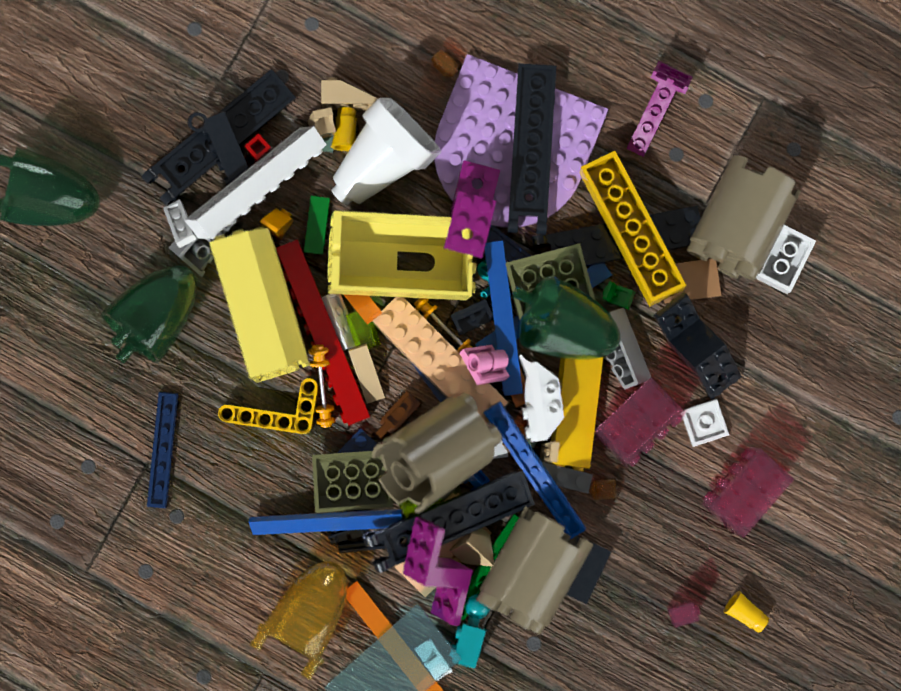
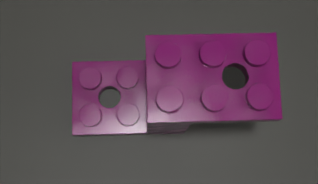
(472, 209)
(440, 572)

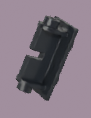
(341, 536)

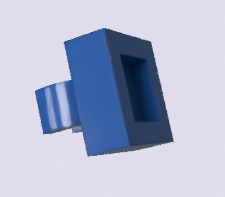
(477, 479)

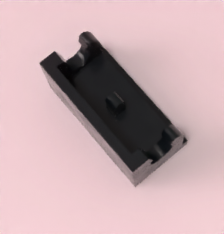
(472, 317)

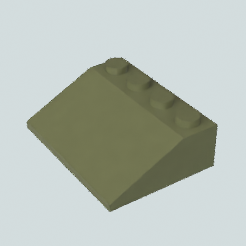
(562, 263)
(349, 483)

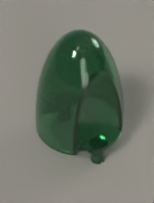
(45, 192)
(152, 313)
(565, 322)

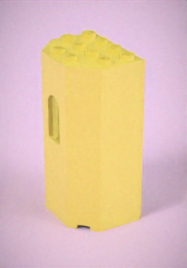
(366, 251)
(260, 303)

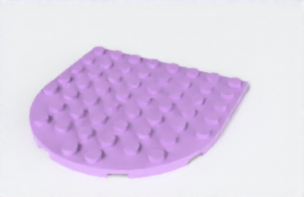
(481, 131)

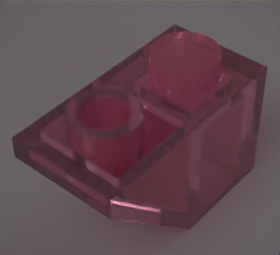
(683, 613)

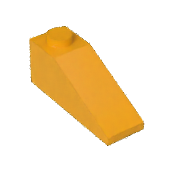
(277, 222)

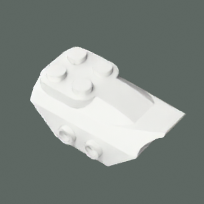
(542, 401)

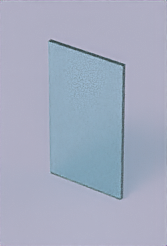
(402, 659)

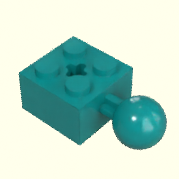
(469, 634)

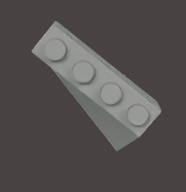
(197, 253)
(627, 358)

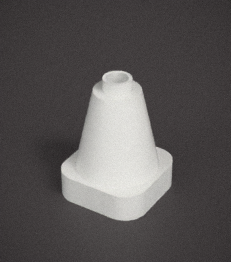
(382, 153)

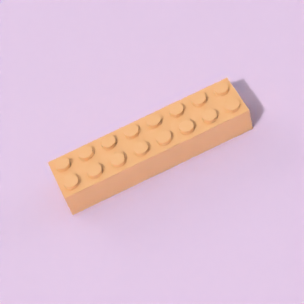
(433, 354)

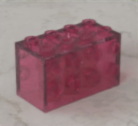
(639, 423)
(747, 491)

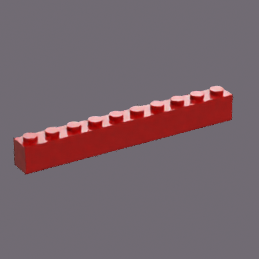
(323, 333)

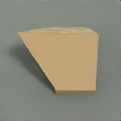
(474, 548)

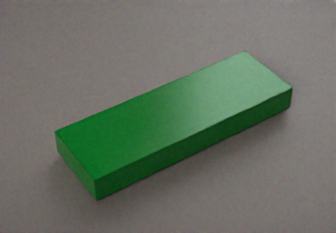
(316, 225)

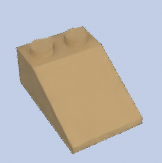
(340, 94)

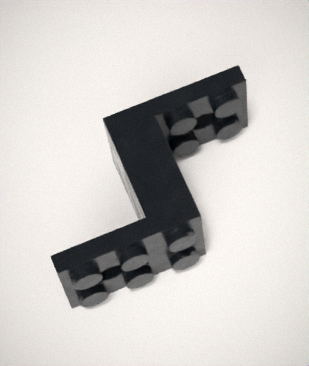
(697, 345)

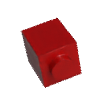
(257, 147)

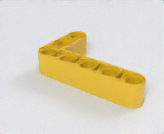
(275, 416)

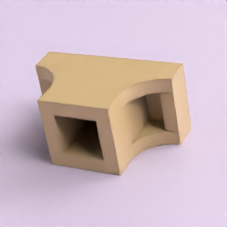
(323, 122)

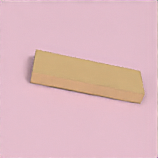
(366, 373)
(549, 452)

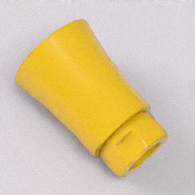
(345, 129)
(746, 612)

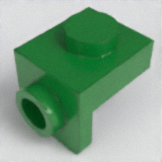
(618, 295)

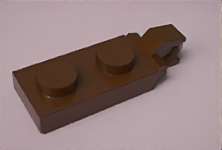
(398, 414)

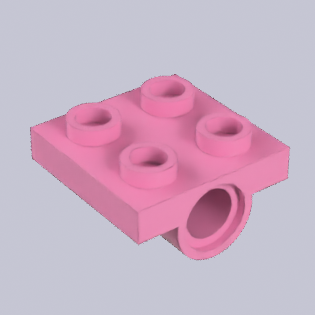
(486, 364)

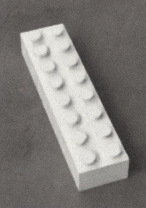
(255, 183)

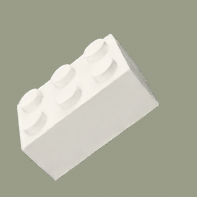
(786, 260)

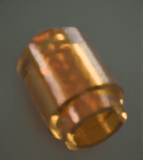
(445, 64)

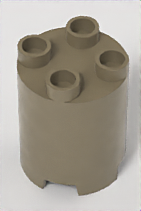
(744, 219)
(436, 452)
(533, 571)

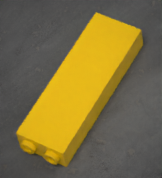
(579, 394)

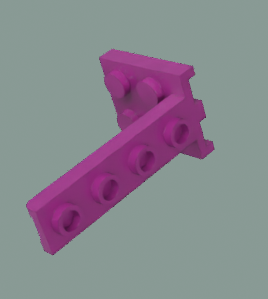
(669, 82)

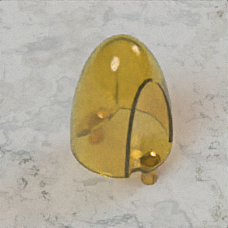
(307, 613)

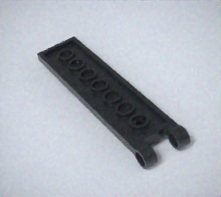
(245, 115)
(532, 144)
(600, 247)
(456, 516)

